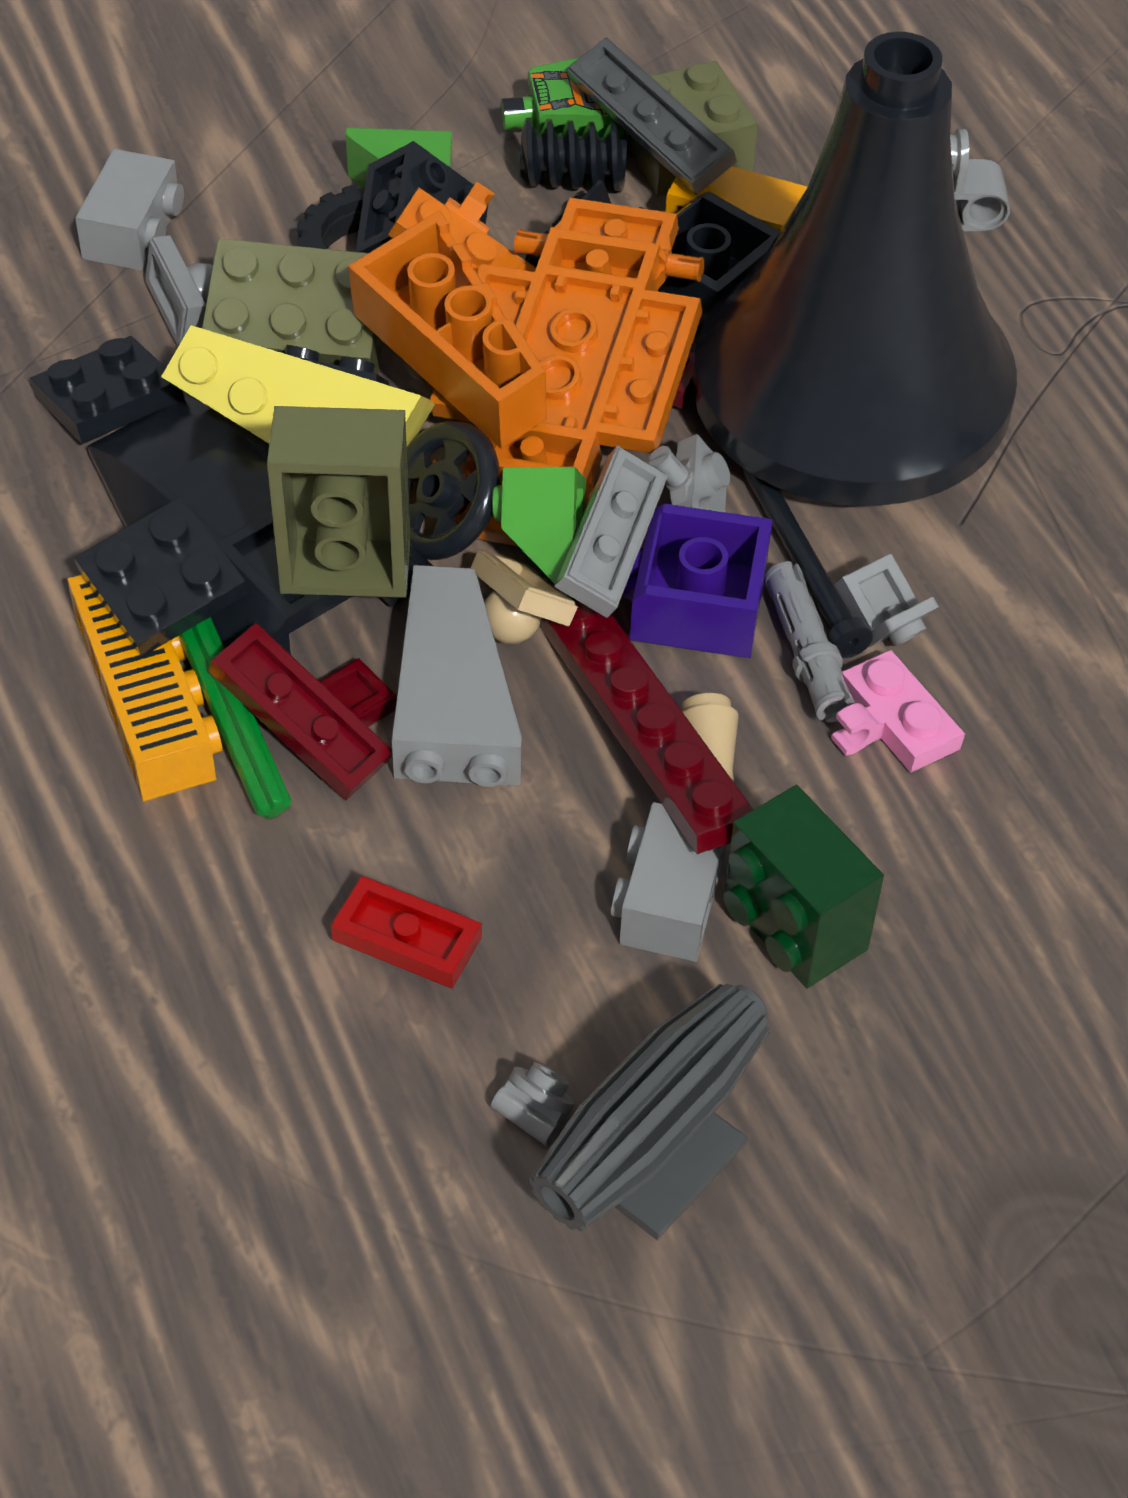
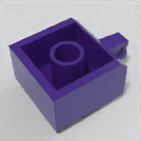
(699, 580)

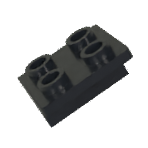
(394, 182)

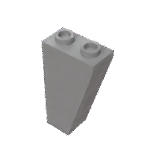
(452, 691)

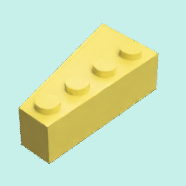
(250, 380)

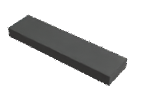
(652, 116)

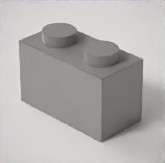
(128, 208)
(669, 890)

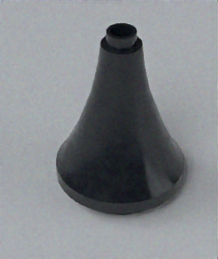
(860, 338)

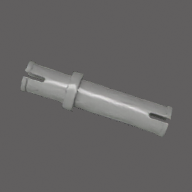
(815, 658)

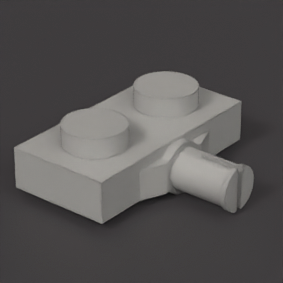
(695, 475)

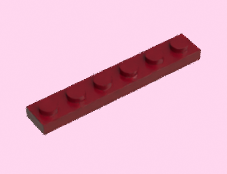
(650, 727)

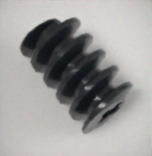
(573, 154)

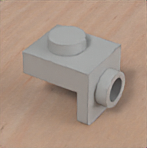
(885, 601)

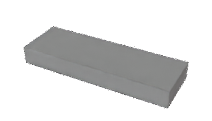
(611, 532)

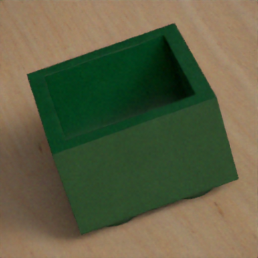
(801, 886)

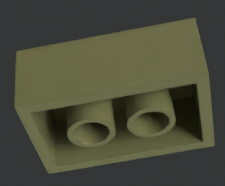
(288, 298)
(340, 500)

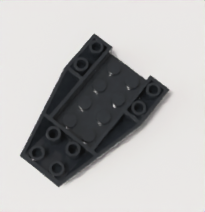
(226, 484)

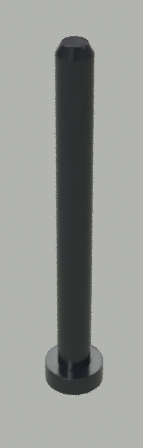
(847, 632)

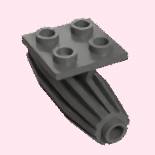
(652, 1125)

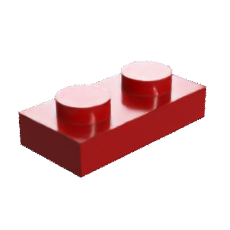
(406, 931)

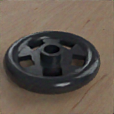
(446, 489)

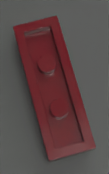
(300, 711)

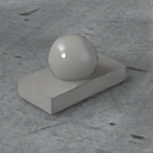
(177, 289)

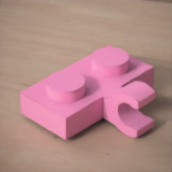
(897, 710)

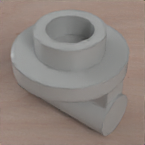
(535, 1101)

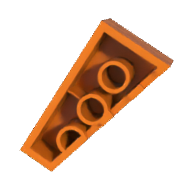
(449, 329)

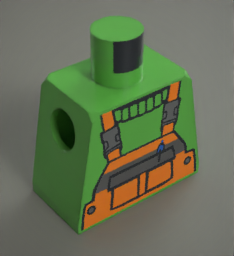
(555, 98)

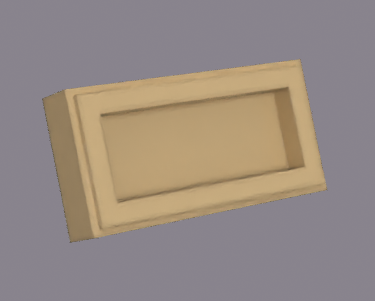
(519, 598)

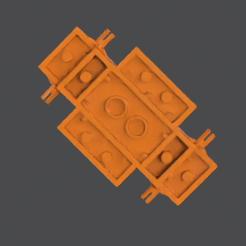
(600, 334)

